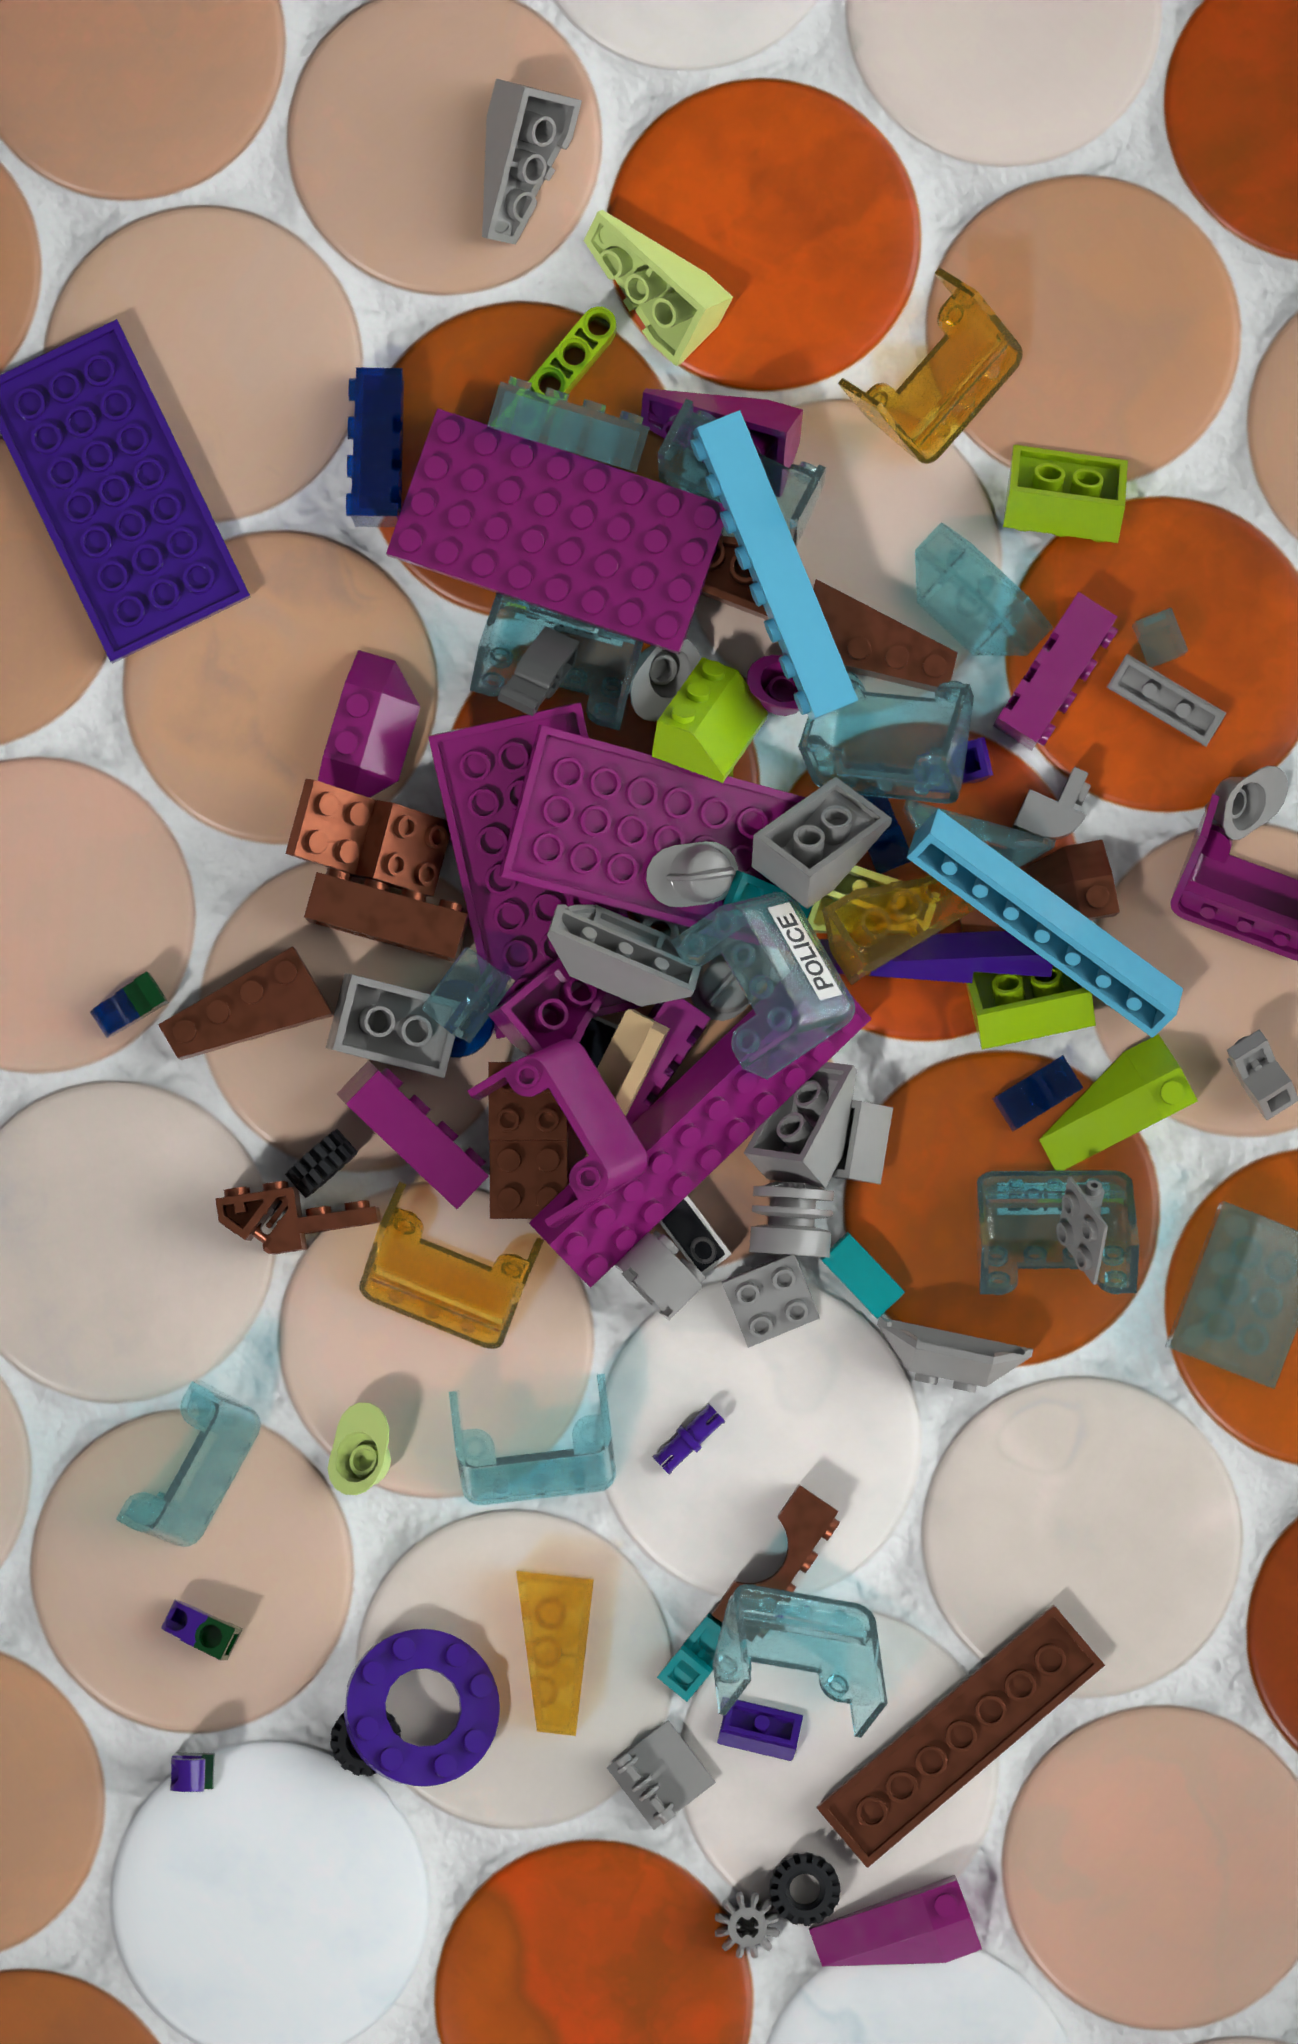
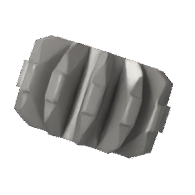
(747, 1911)

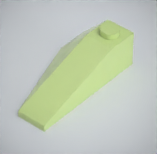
(667, 292)

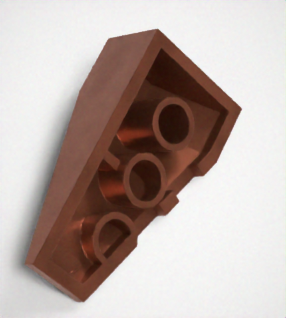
(1075, 874)

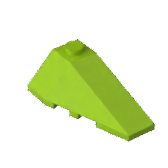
(1128, 1097)

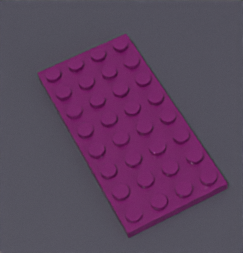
(558, 531)
(480, 788)
(603, 811)

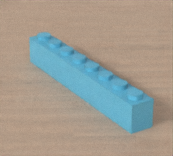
(774, 566)
(1045, 923)

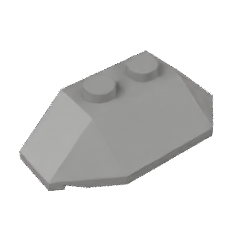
(620, 955)
(951, 1355)

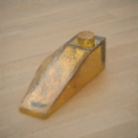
(887, 921)

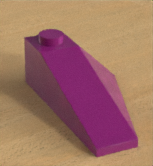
(547, 1009)
(907, 1929)

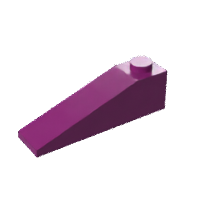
(771, 424)

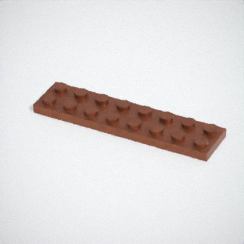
(960, 1736)

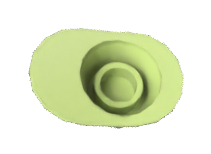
(360, 1450)

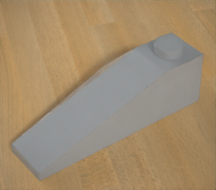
(522, 142)

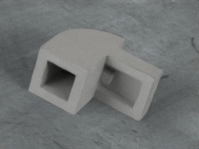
(1054, 818)
(1261, 1075)

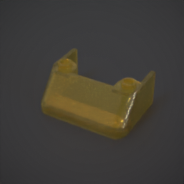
(950, 381)
(441, 1284)

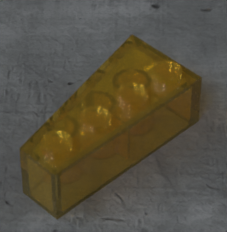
(556, 1635)

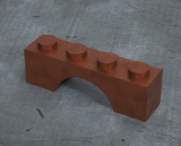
(805, 1522)

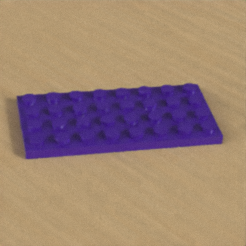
(116, 492)

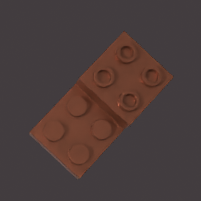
(369, 838)
(525, 1151)
(247, 1212)

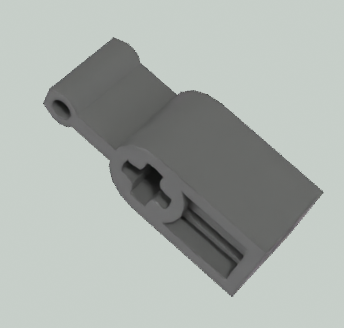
(540, 671)

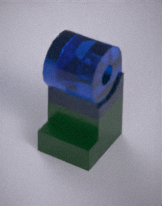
(129, 1005)

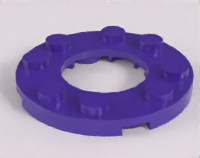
(367, 1717)

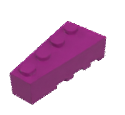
(1055, 672)
(685, 1027)
(413, 1135)

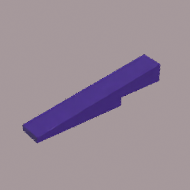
(959, 955)

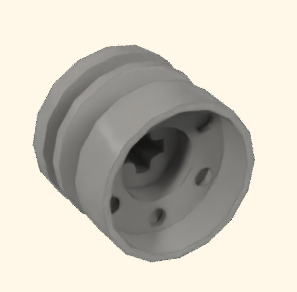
(791, 1220)

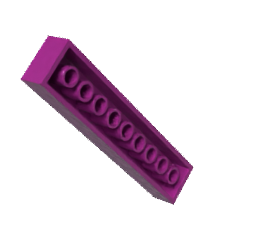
(685, 1140)

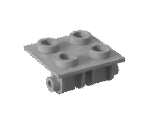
(1082, 1226)
(770, 1299)
(661, 1775)

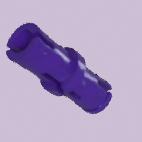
(688, 1439)

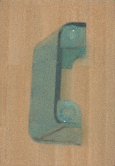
(893, 743)
(206, 1474)

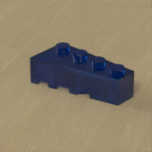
(376, 447)

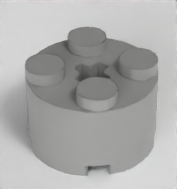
(659, 1274)

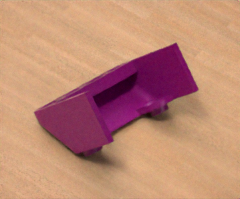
(1235, 893)
(592, 1111)

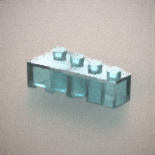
(568, 426)

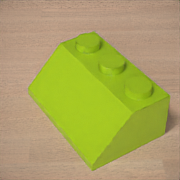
(1066, 494)
(709, 721)
(1027, 1007)

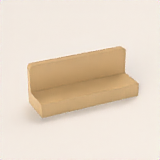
(631, 1056)

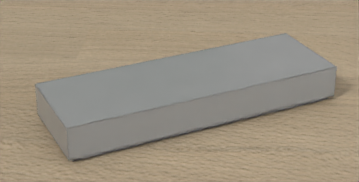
(1166, 700)

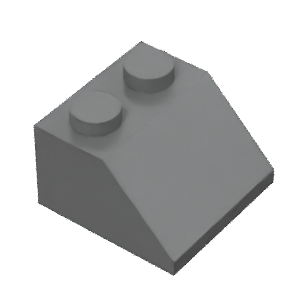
(865, 1143)

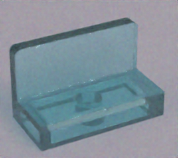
(467, 995)

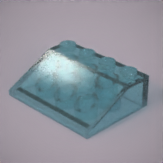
(1241, 1297)

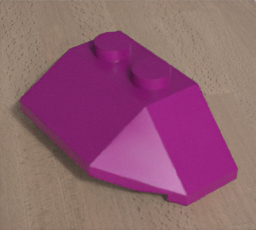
(370, 728)

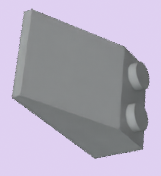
(818, 841)
(388, 1026)
(808, 1130)

